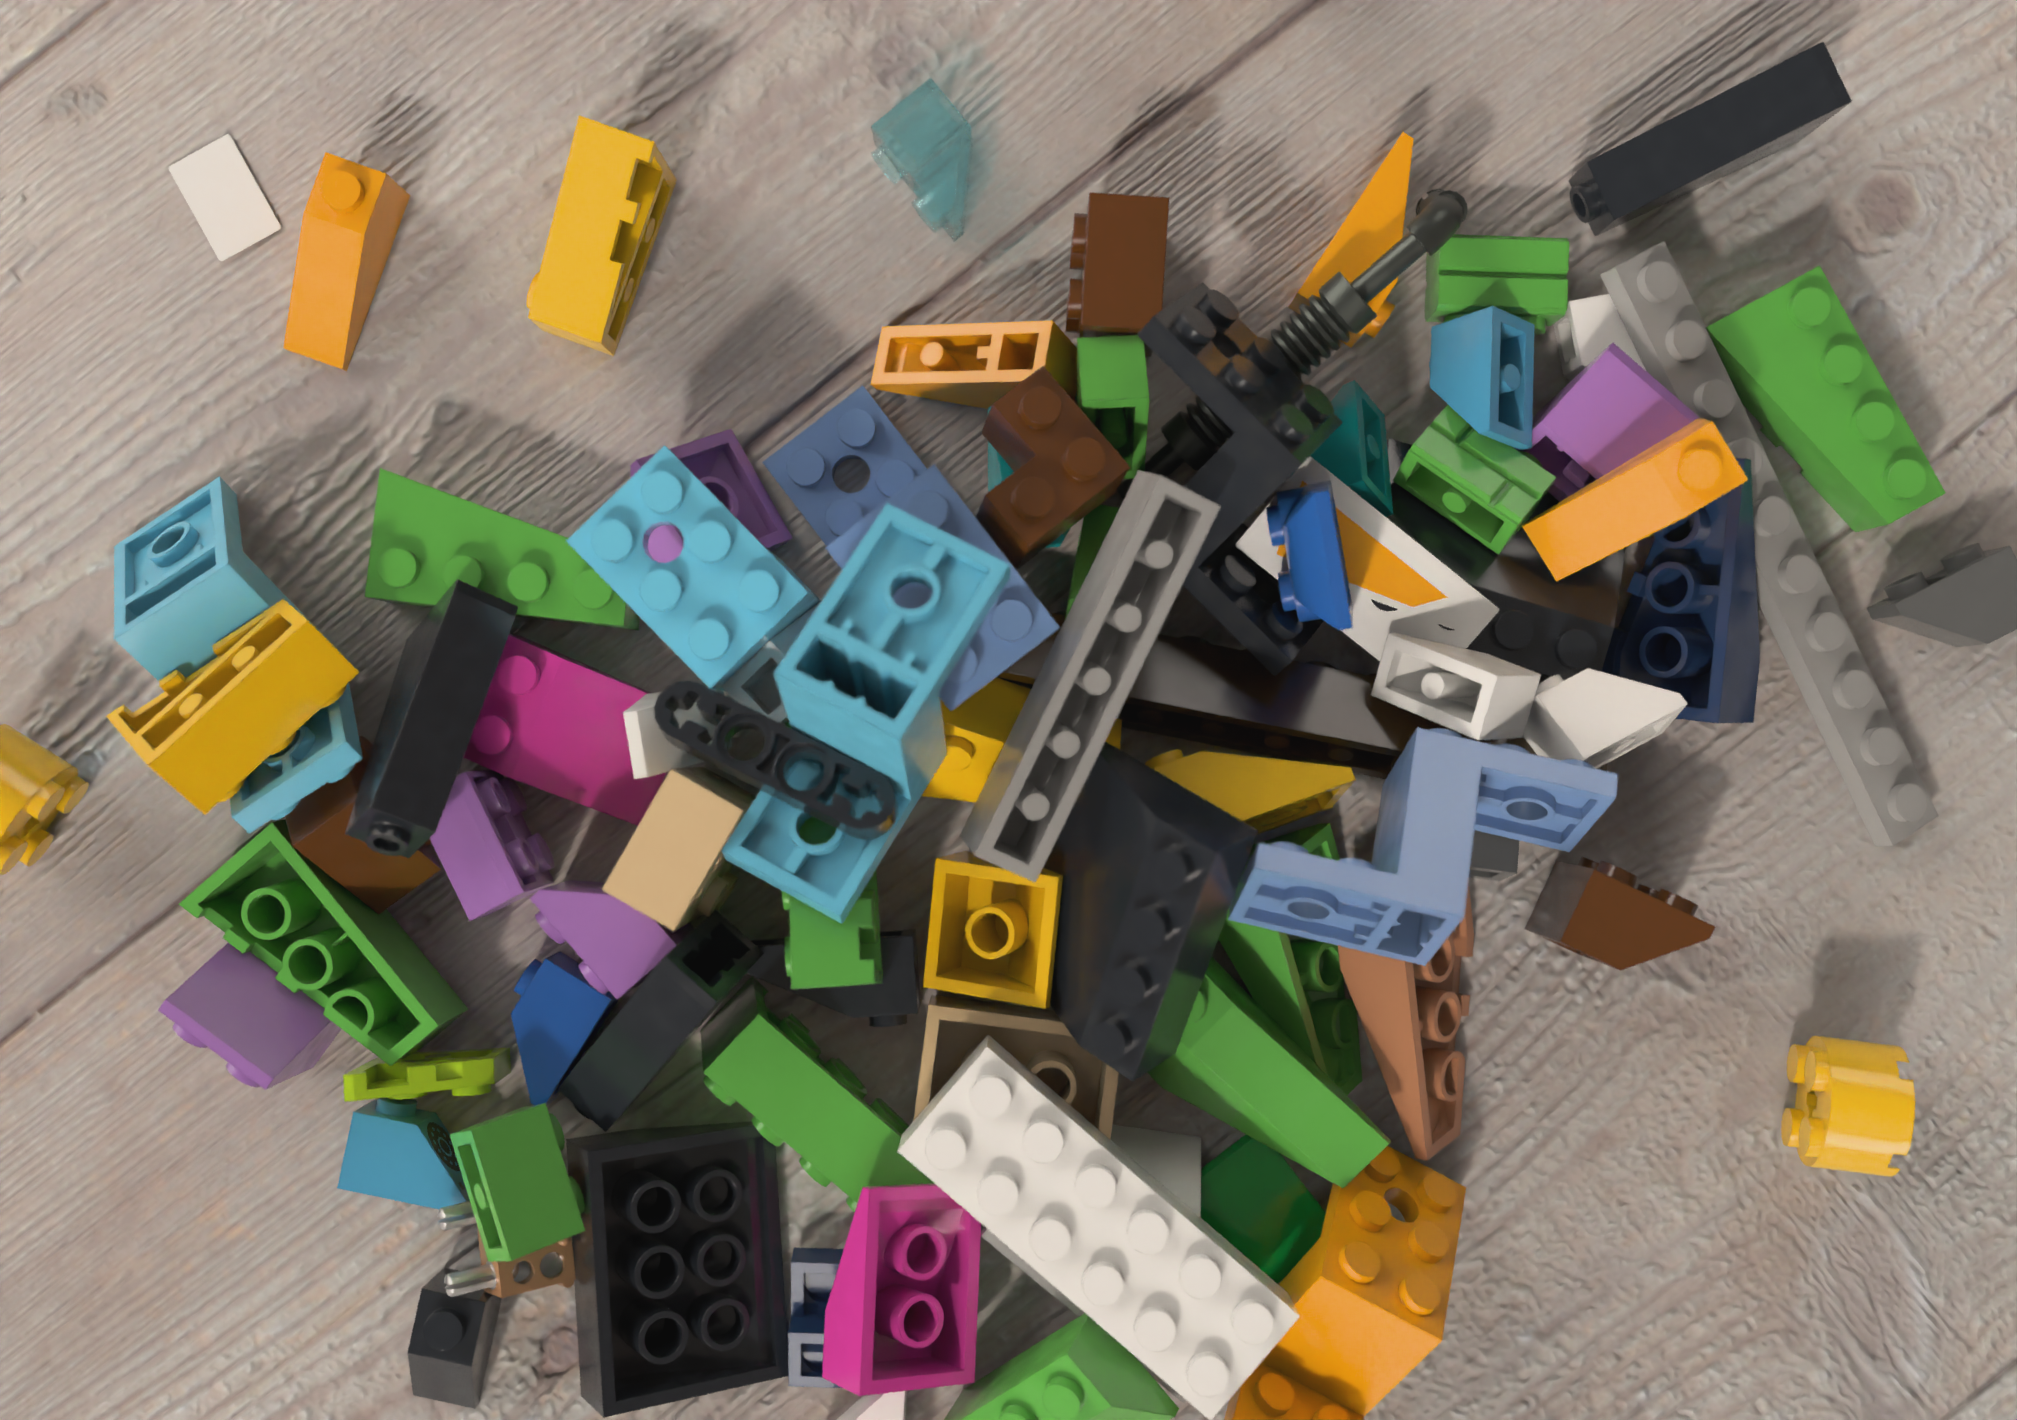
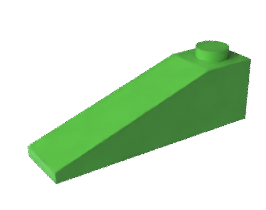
(1301, 979)
(1265, 1085)

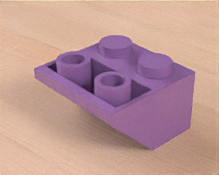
(1603, 421)
(489, 845)
(609, 936)
(250, 1019)

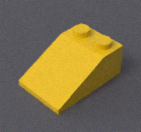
(1257, 789)

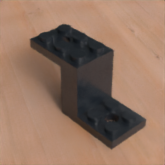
(1275, 431)

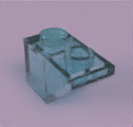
(932, 152)

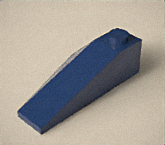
(1697, 612)

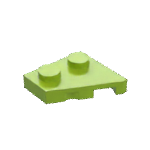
(463, 1071)

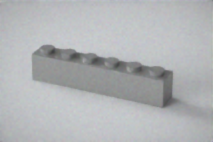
(1088, 674)

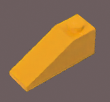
(1366, 235)
(341, 258)
(971, 360)
(1636, 499)

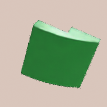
(1260, 1206)

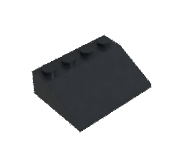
(1539, 621)
(1139, 909)
(677, 1264)

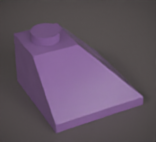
(730, 476)

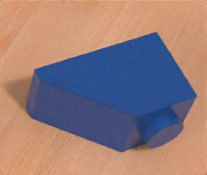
(555, 1022)

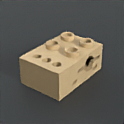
(675, 856)

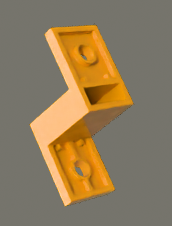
(1365, 1297)

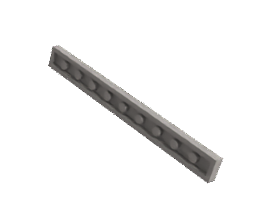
(1788, 577)

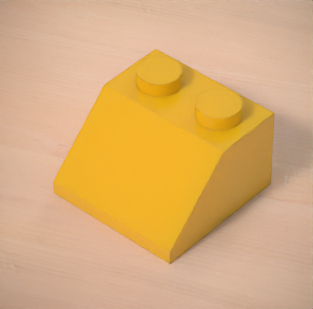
(992, 931)

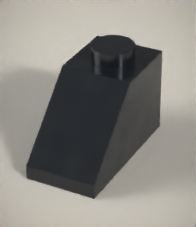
(451, 1343)

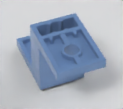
(898, 477)
(1423, 846)

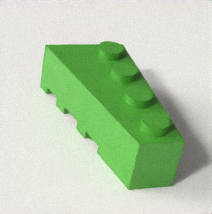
(1825, 402)
(824, 950)
(801, 1099)

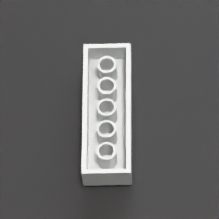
(1099, 1227)

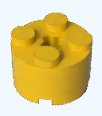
(32, 793)
(1849, 1105)

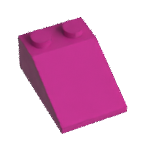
(561, 730)
(904, 1294)

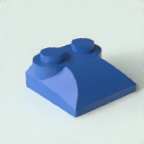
(1315, 556)

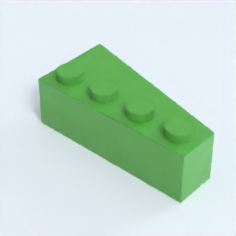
(434, 538)
(328, 945)

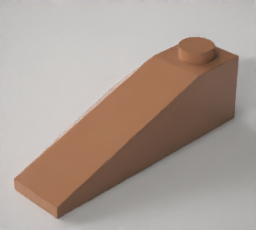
(1412, 1029)

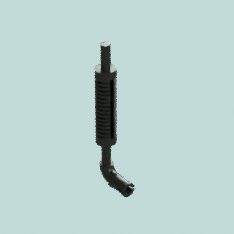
(1328, 319)

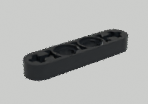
(781, 750)

